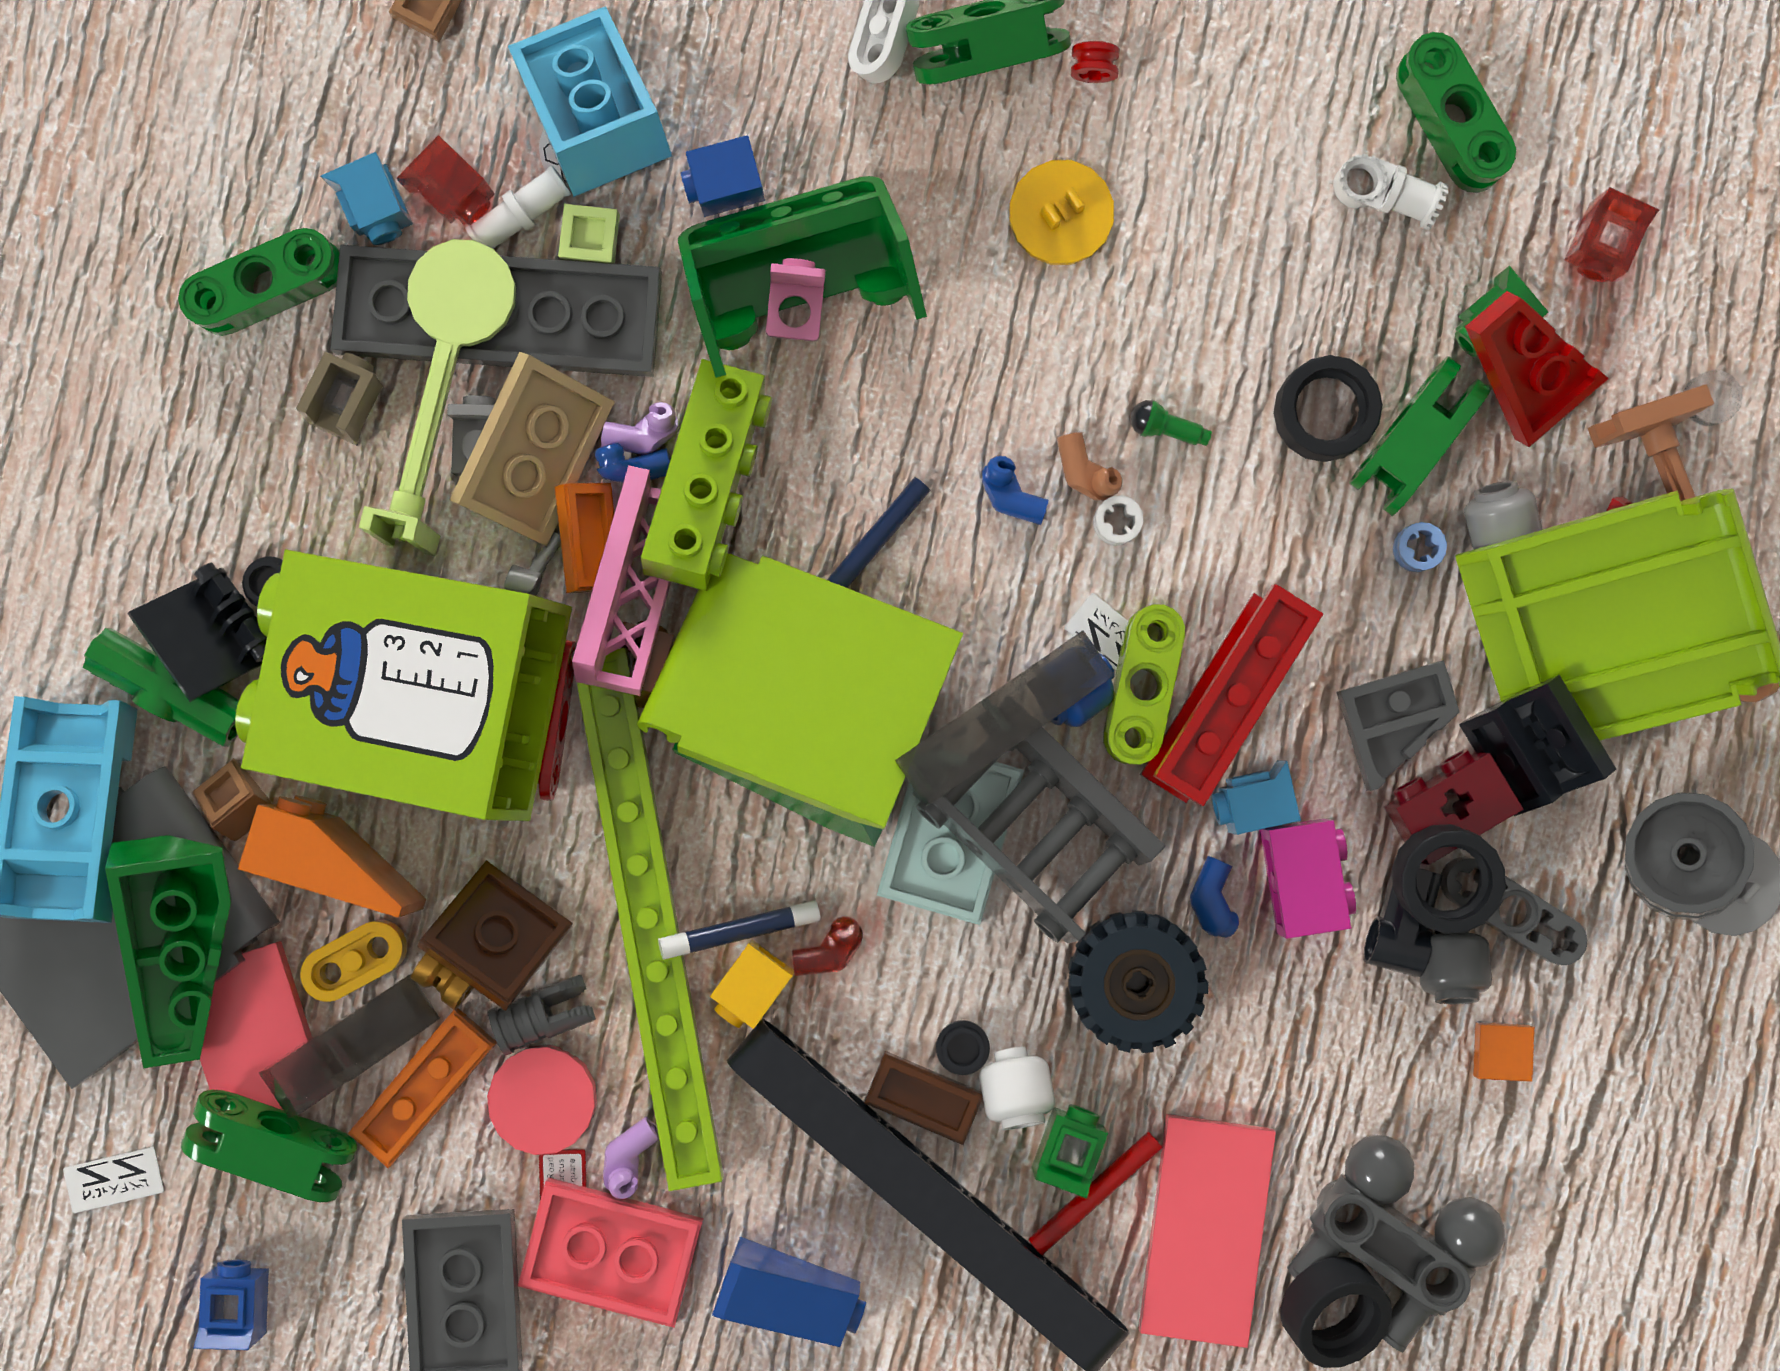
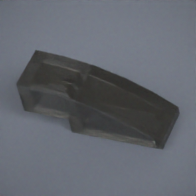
(349, 1046)

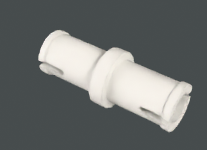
(519, 209)

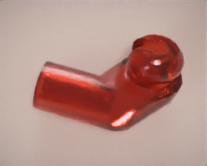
(833, 953)

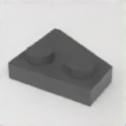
(1396, 717)

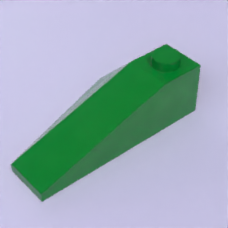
(170, 927)

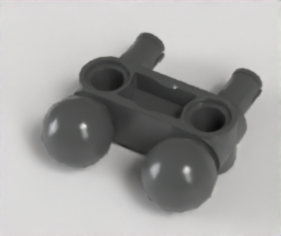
(1466, 1235)

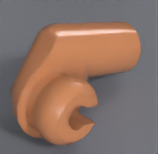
(1084, 474)

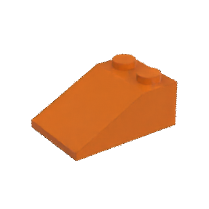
(324, 855)

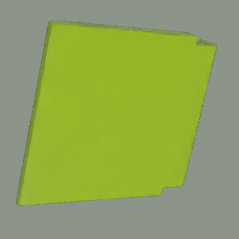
(1634, 607)
(801, 686)

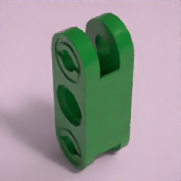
(984, 38)
(1440, 75)
(232, 282)
(1420, 436)
(267, 1145)

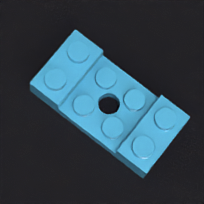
(61, 865)

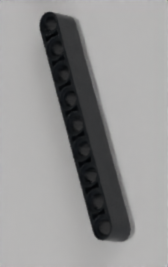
(928, 1196)

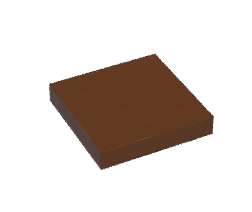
(495, 935)

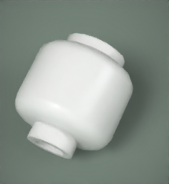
(1017, 1089)

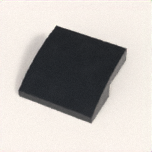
(1540, 743)

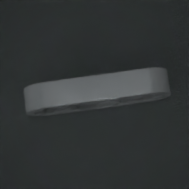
(1538, 943)

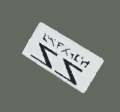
(1104, 629)
(113, 1180)

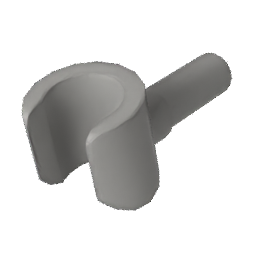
(529, 580)

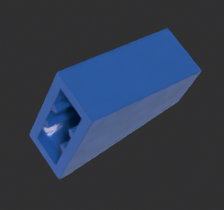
(788, 1295)

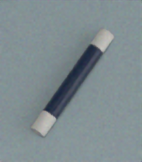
(739, 929)

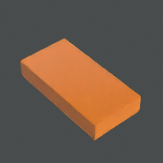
(584, 526)

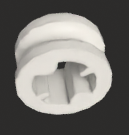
(1105, 530)

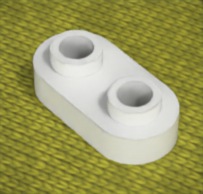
(881, 38)

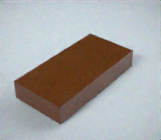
(924, 1097)

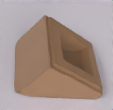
(230, 800)

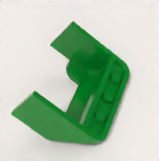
(840, 227)

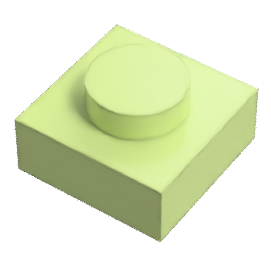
(589, 234)

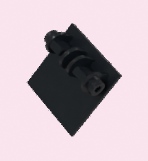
(202, 632)

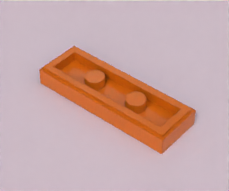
(422, 1087)

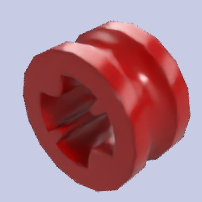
(1095, 62)

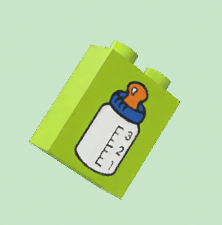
(403, 686)

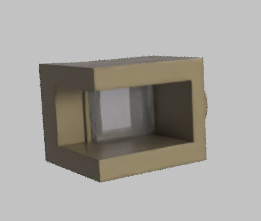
(340, 396)

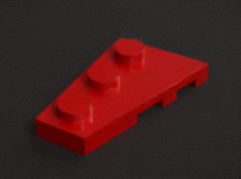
(1530, 367)

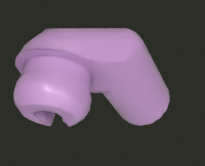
(647, 434)
(622, 1158)

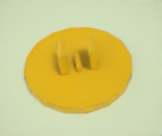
(1061, 212)

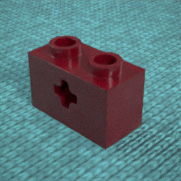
(1482, 801)

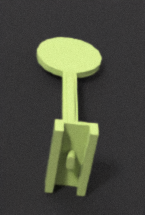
(460, 298)

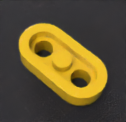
(355, 959)

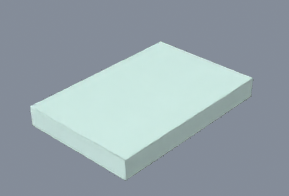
(932, 865)

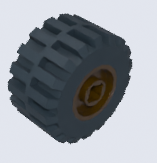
(1137, 981)

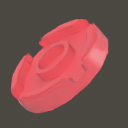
(542, 1099)

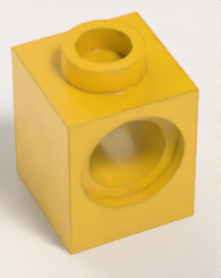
(751, 986)

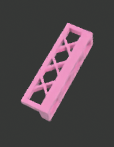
(609, 593)

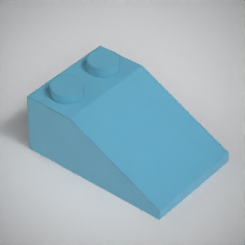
(590, 101)

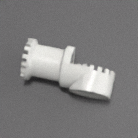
(1392, 190)

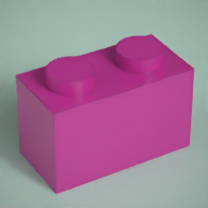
(1308, 878)

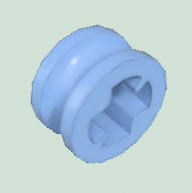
(1434, 539)

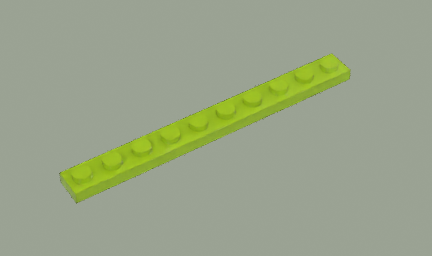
(646, 915)

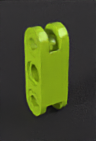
(1159, 659)

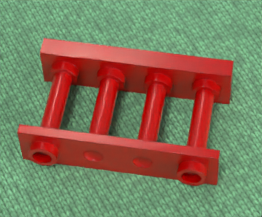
(1231, 694)

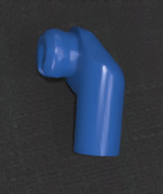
(614, 466)

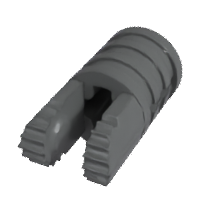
(531, 1017)

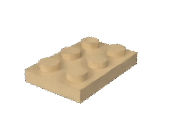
(529, 445)

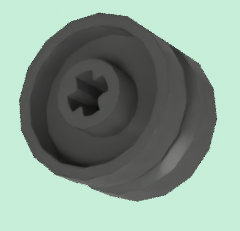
(1710, 831)

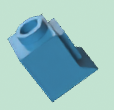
(370, 199)
(1257, 800)

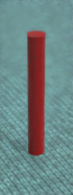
(1099, 1190)

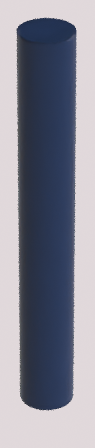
(879, 533)

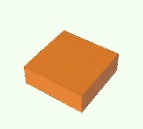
(1503, 1051)

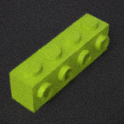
(704, 476)

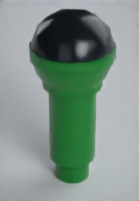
(1152, 419)

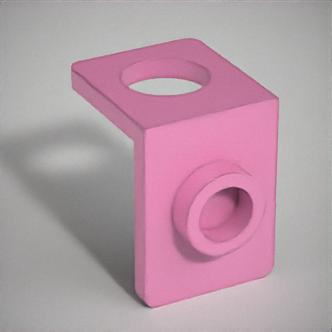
(800, 280)

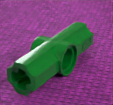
(154, 690)

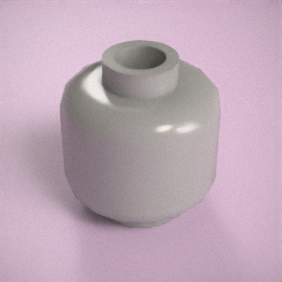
(1501, 513)

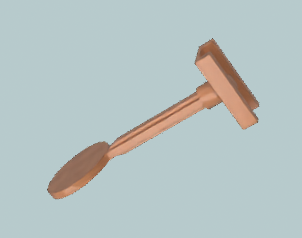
(1654, 426)

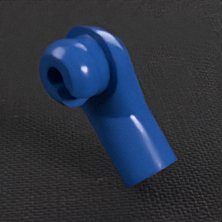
(1006, 493)
(1209, 901)

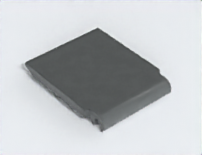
(71, 974)

